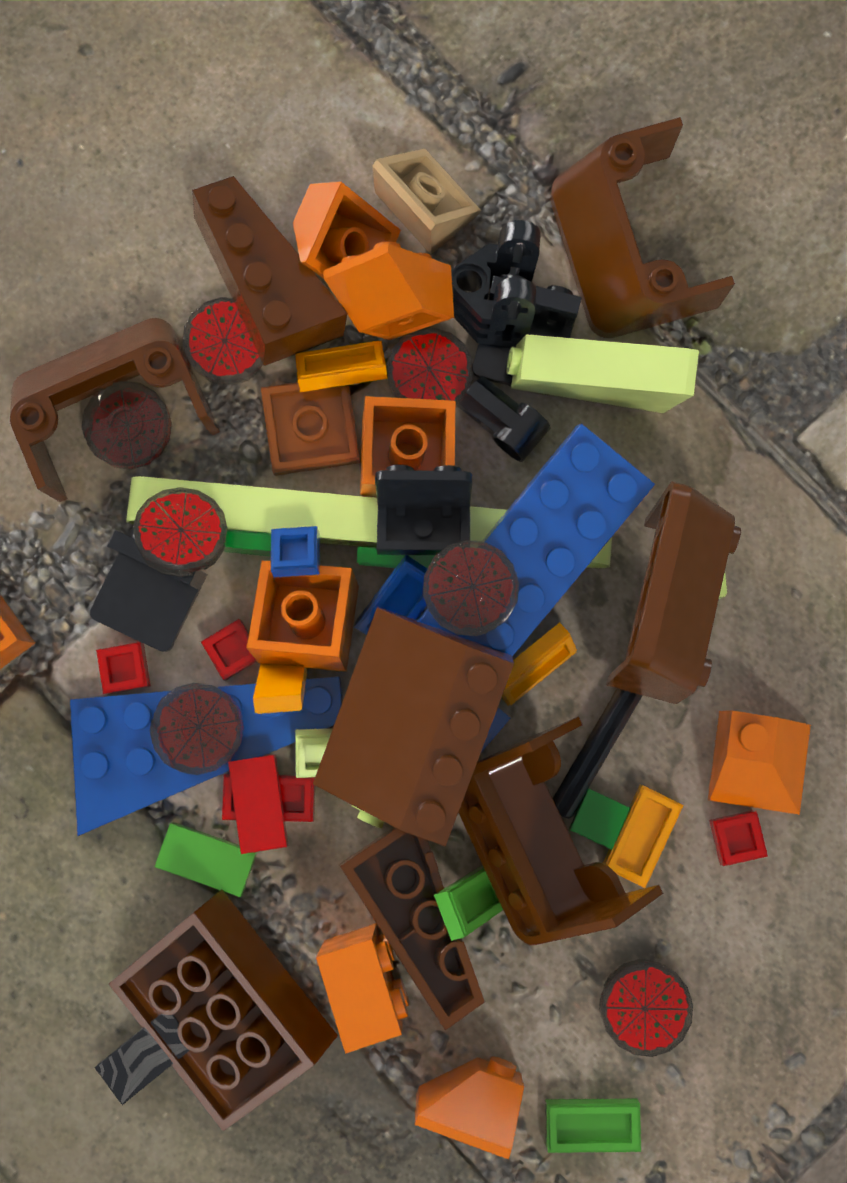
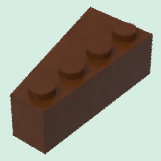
(273, 291)
(398, 887)

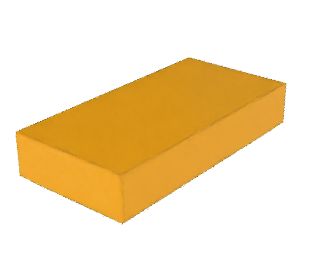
(340, 366)
(538, 662)
(279, 688)
(643, 835)

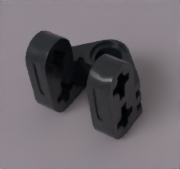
(513, 307)

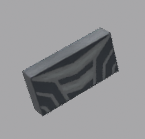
(141, 1059)

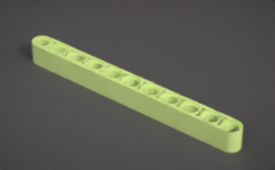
(339, 517)

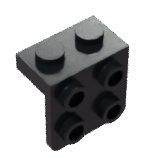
(553, 317)
(422, 509)
(143, 600)

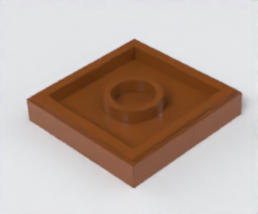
(309, 428)

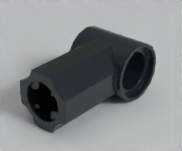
(513, 425)

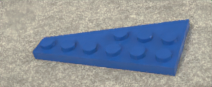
(123, 773)

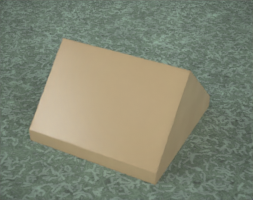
(423, 197)

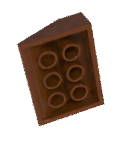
(413, 724)
(234, 1008)

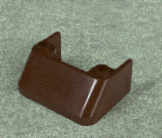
(614, 284)
(141, 349)
(678, 596)
(531, 853)

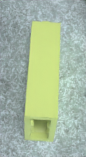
(604, 371)

